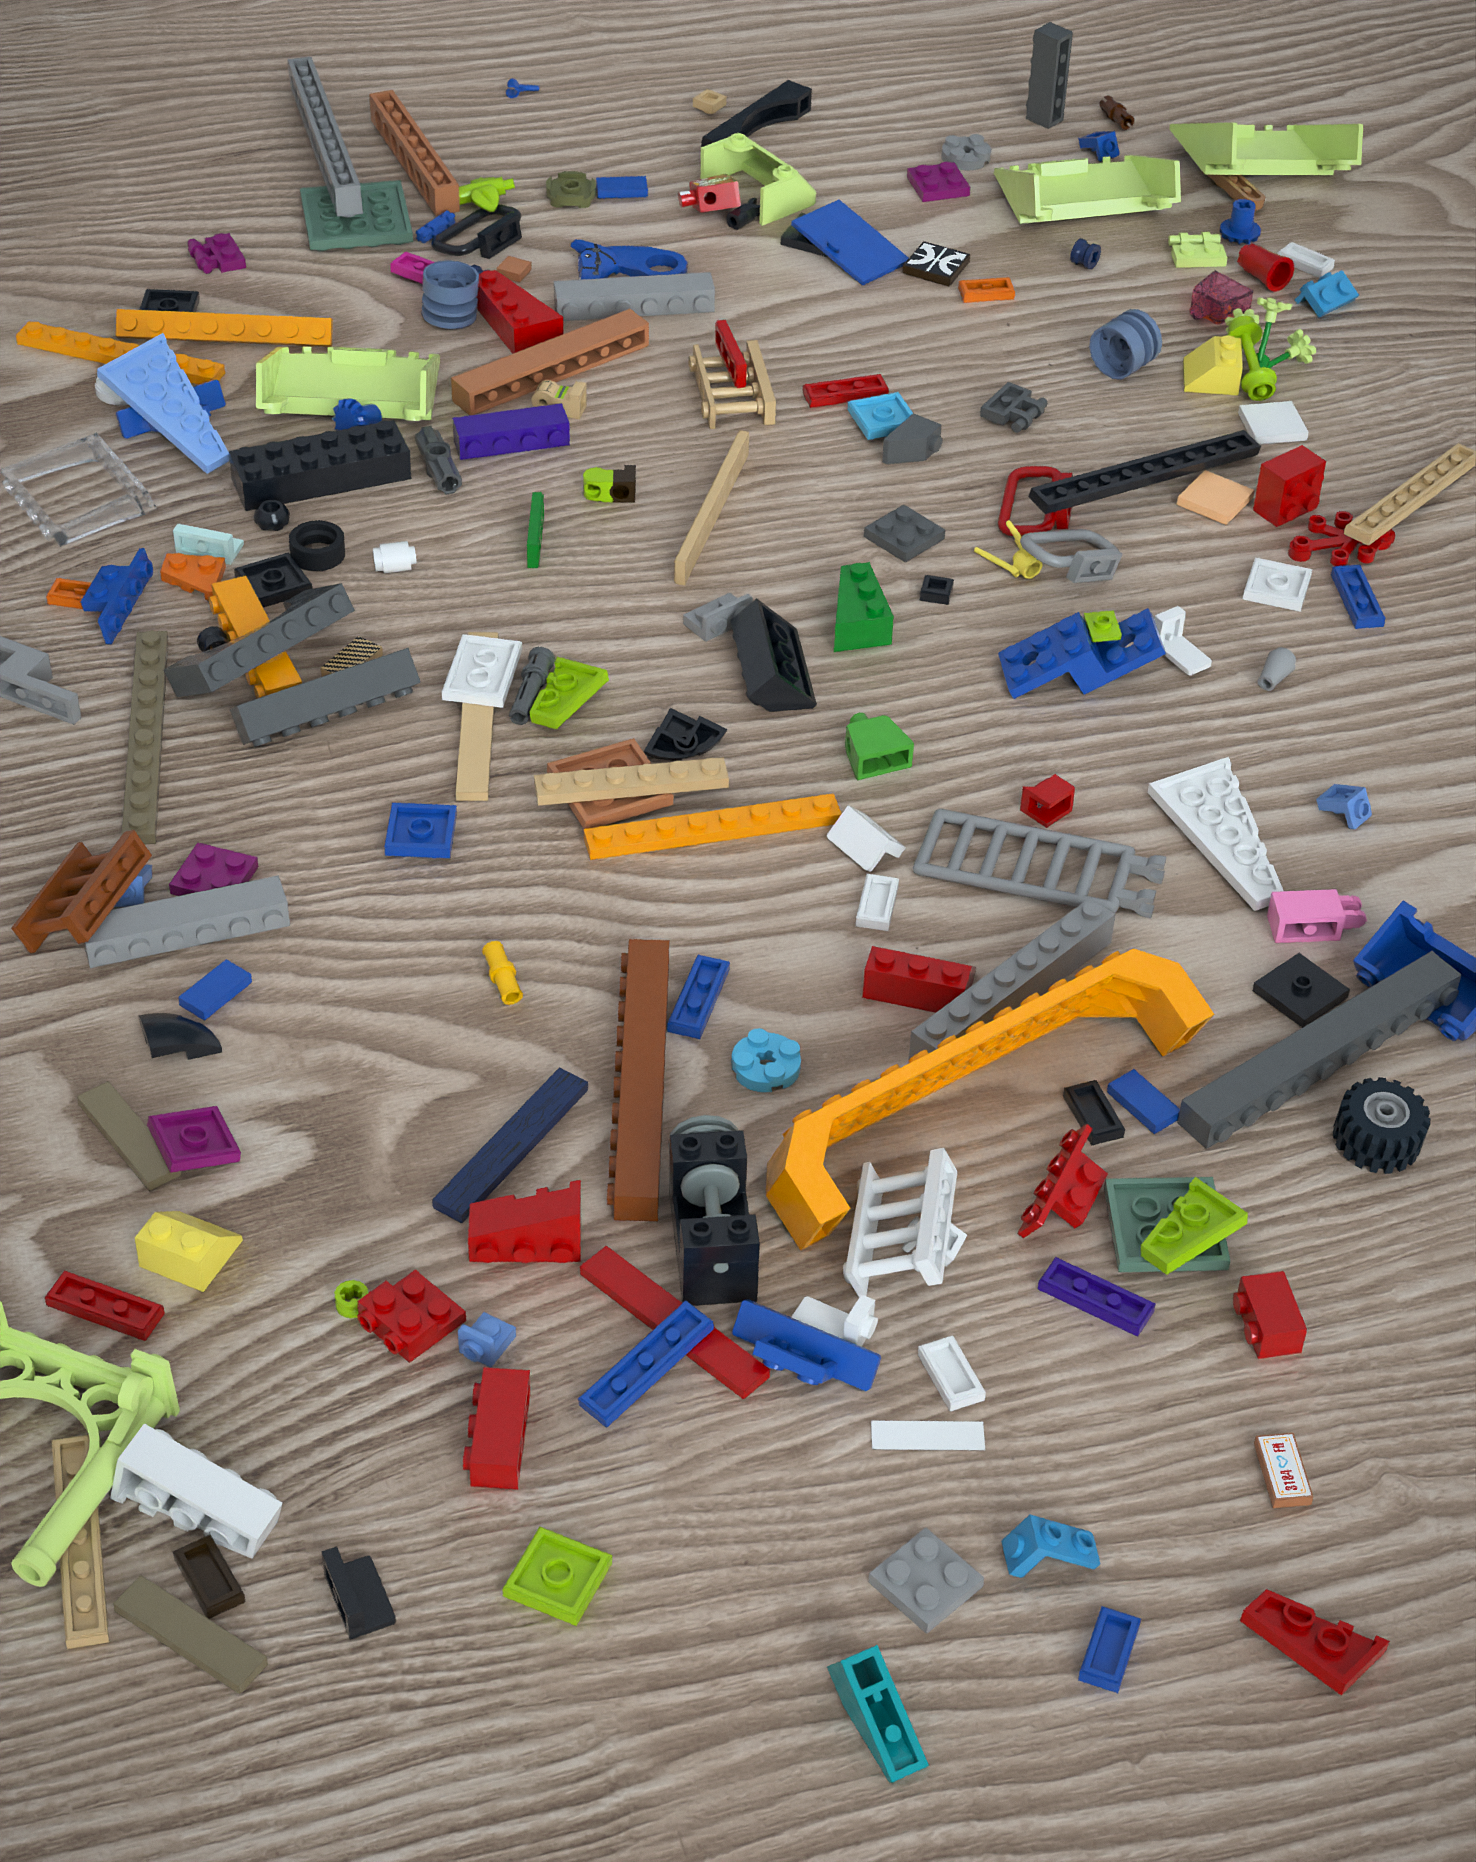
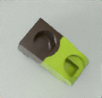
(610, 484)

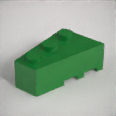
(862, 610)

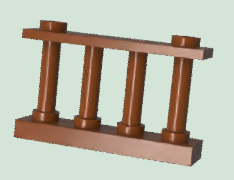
(82, 891)

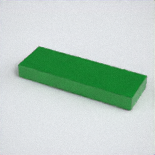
(535, 530)

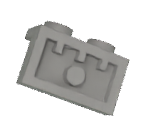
(715, 617)

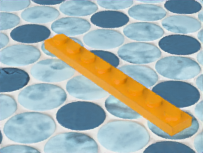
(224, 327)
(106, 349)
(711, 826)

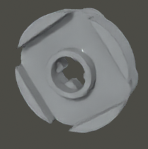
(966, 152)

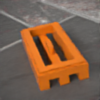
(986, 289)
(67, 593)

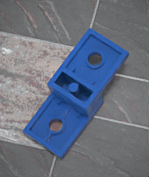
(1069, 649)

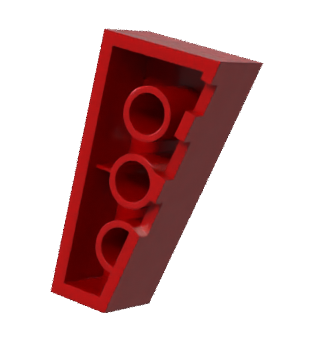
(515, 313)

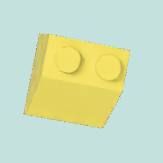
(1214, 367)
(184, 1248)

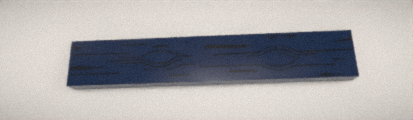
(510, 1144)

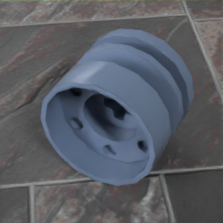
(450, 294)
(1125, 344)

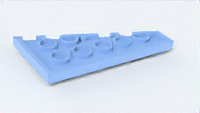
(163, 395)

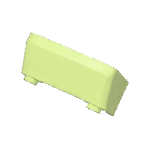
(784, 186)

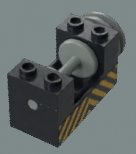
(710, 1212)

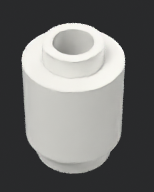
(394, 557)

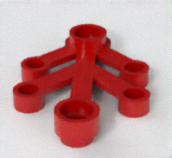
(1302, 547)

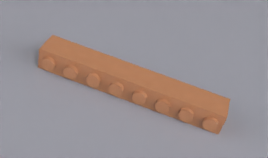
(549, 360)

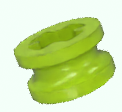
(348, 1290)

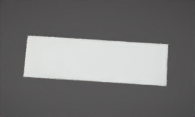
(927, 1435)

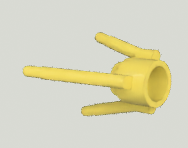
(1023, 564)

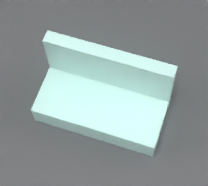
(203, 542)

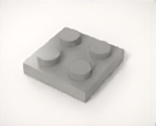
(926, 1580)

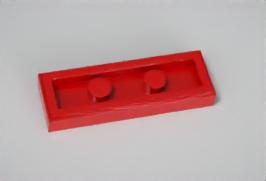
(730, 353)
(844, 390)
(104, 1305)

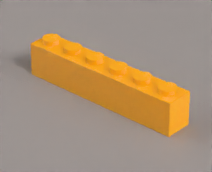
(241, 613)

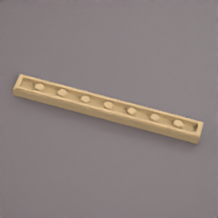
(1411, 494)
(711, 508)
(475, 747)

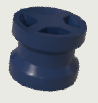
(1085, 253)

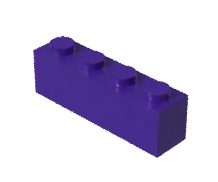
(511, 431)

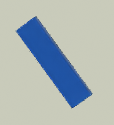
(645, 1363)

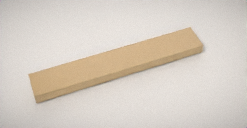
(83, 1560)

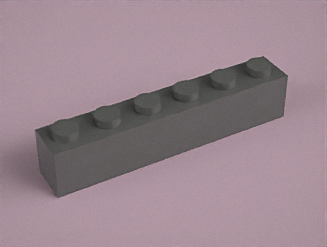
(325, 696)

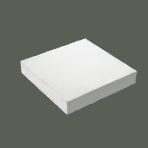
(1273, 422)
(1277, 584)

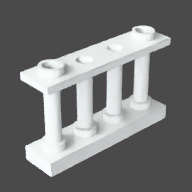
(929, 1232)

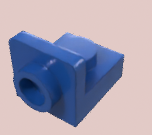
(1102, 142)

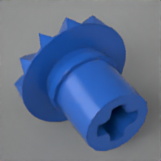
(1241, 225)
(352, 413)

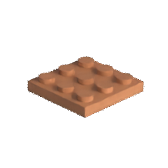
(608, 811)

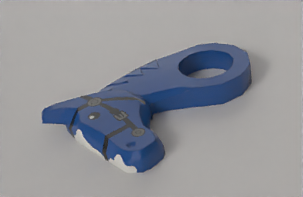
(601, 261)

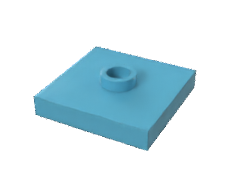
(879, 414)

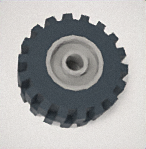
(1381, 1125)

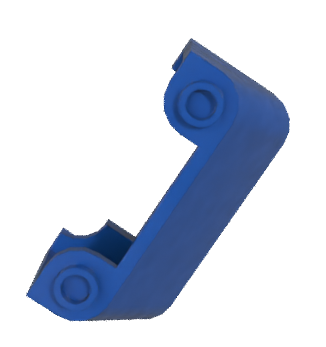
(1405, 940)

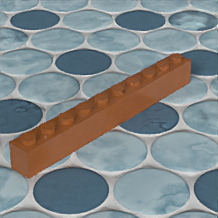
(641, 1082)

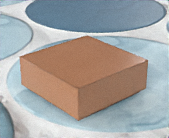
(514, 268)

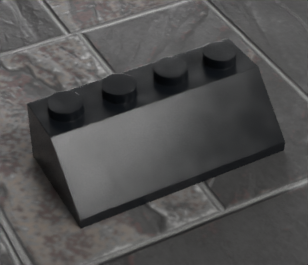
(772, 660)

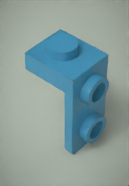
(1041, 1538)

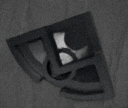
(683, 737)
(173, 1034)

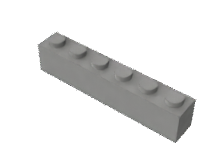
(642, 294)
(189, 921)

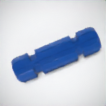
(435, 227)

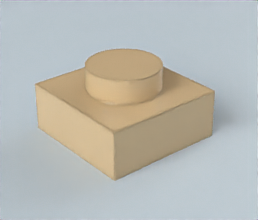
(709, 101)

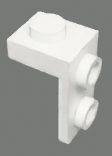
(1177, 648)
(852, 1327)

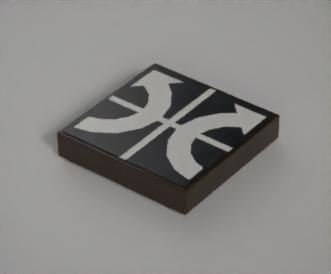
(936, 263)

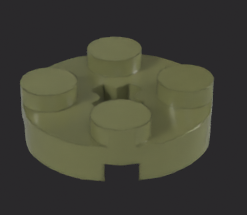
(570, 189)

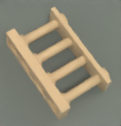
(756, 375)

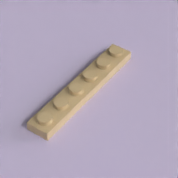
(631, 781)

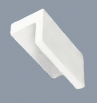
(863, 838)

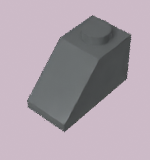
(912, 441)

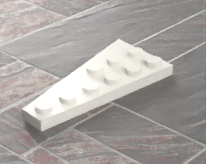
(1221, 825)

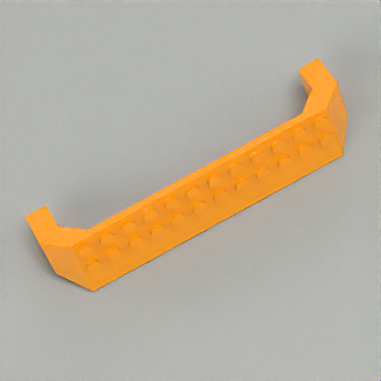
(1123, 986)

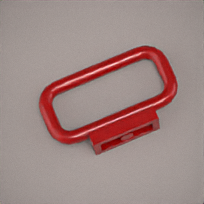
(1061, 517)

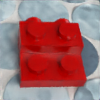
(409, 1315)

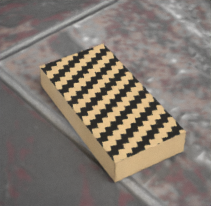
(354, 653)

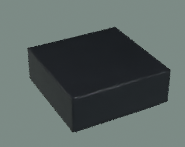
(936, 589)

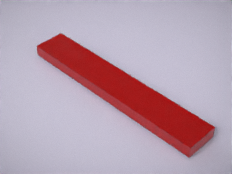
(654, 1304)

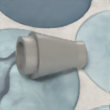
(1277, 667)

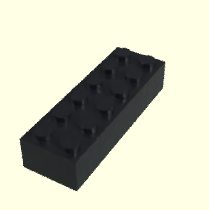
(320, 464)

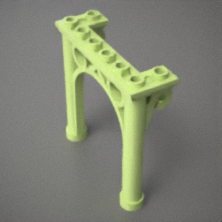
(143, 1397)

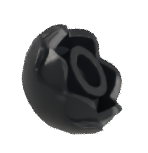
(271, 515)

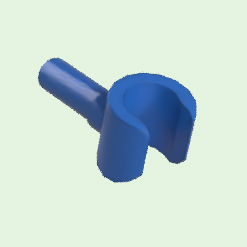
(512, 93)

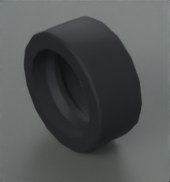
(319, 558)

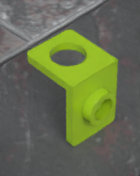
(1102, 626)

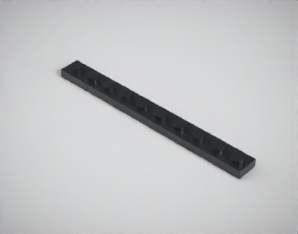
(1143, 472)

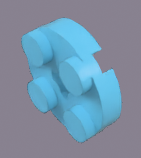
(766, 1046)

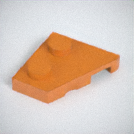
(193, 572)

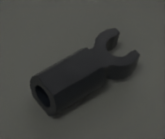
(743, 215)

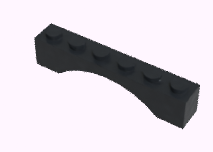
(782, 104)

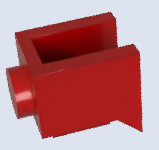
(1048, 800)

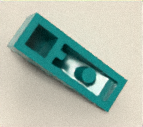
(878, 1712)

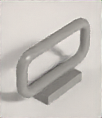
(1084, 565)

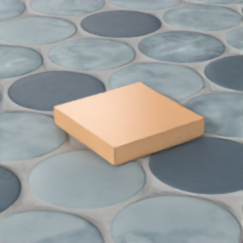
(1215, 497)

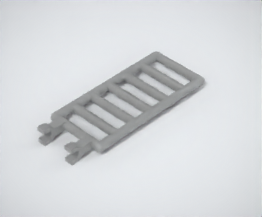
(1117, 896)

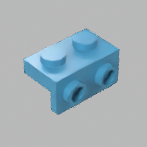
(1328, 293)

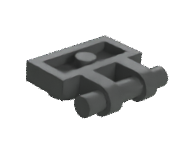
(1007, 406)

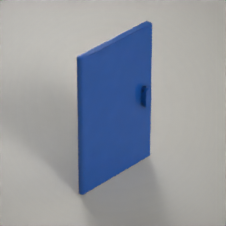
(850, 242)

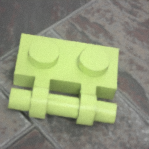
(1197, 250)

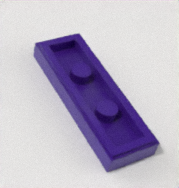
(1096, 1296)

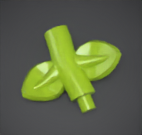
(485, 192)

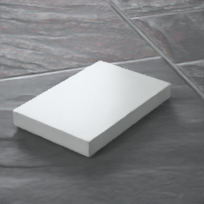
(482, 671)

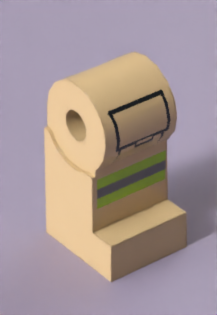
(572, 398)

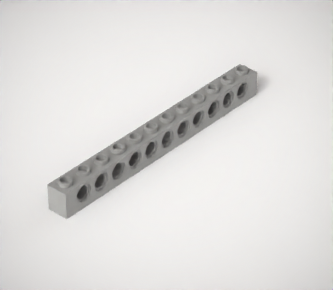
(325, 137)

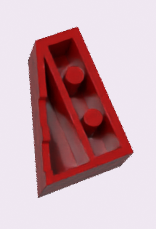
(527, 1228)

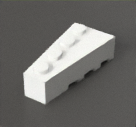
(194, 1492)

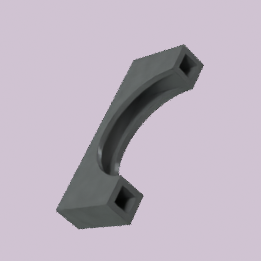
(303, 617)

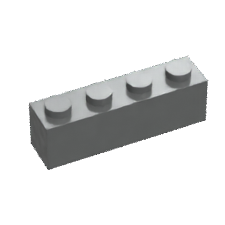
(1049, 75)

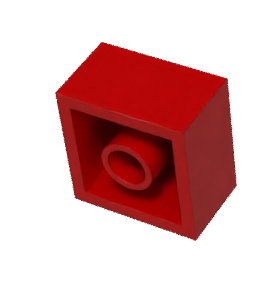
(1289, 485)

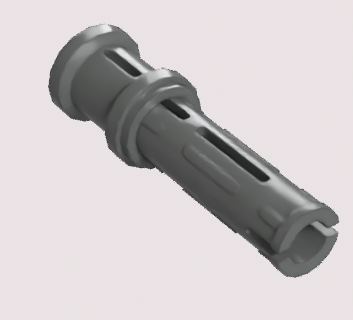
(533, 678)

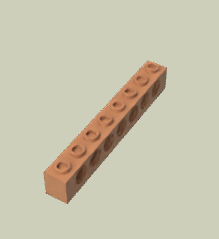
(414, 152)

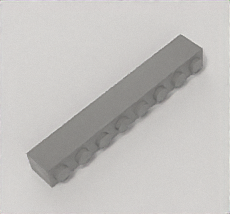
(1028, 971)

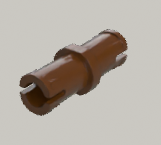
(1117, 112)

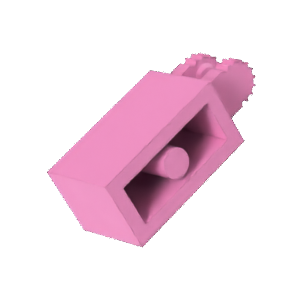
(1313, 915)

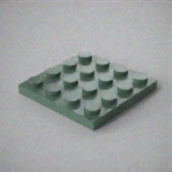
(382, 222)

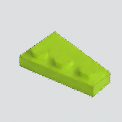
(566, 692)
(1192, 1227)

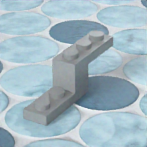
(26, 679)

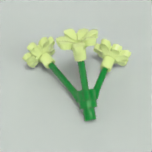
(1298, 342)

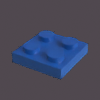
(420, 830)

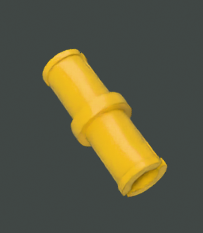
(502, 972)

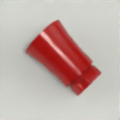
(1268, 267)

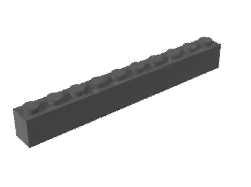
(1318, 1050)

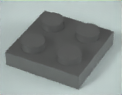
(904, 533)

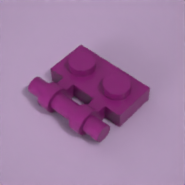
(218, 253)

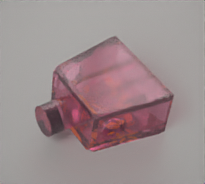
(1218, 297)

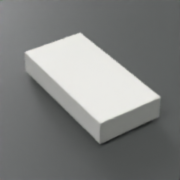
(1307, 259)
(877, 902)
(951, 1373)

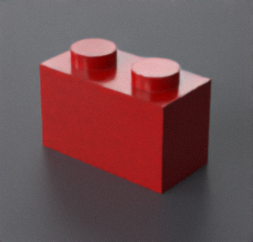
(1270, 1315)

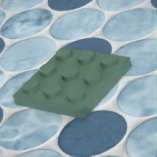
(1137, 1208)

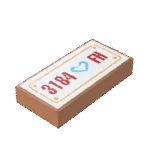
(1283, 1470)

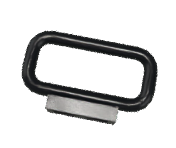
(489, 240)

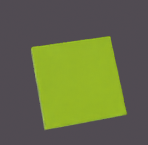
(557, 1576)

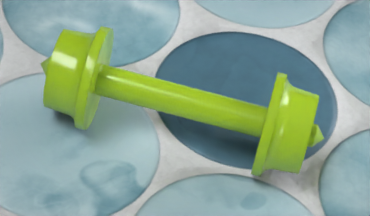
(1258, 382)

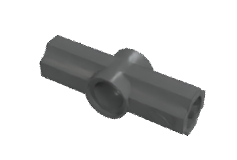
(438, 460)

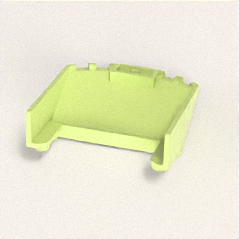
(1297, 151)
(1087, 190)
(374, 376)

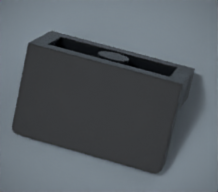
(357, 1593)

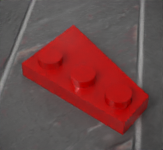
(1317, 1645)

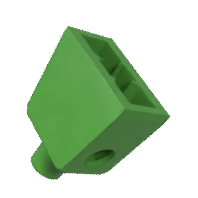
(876, 746)

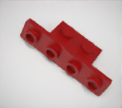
(1069, 1186)

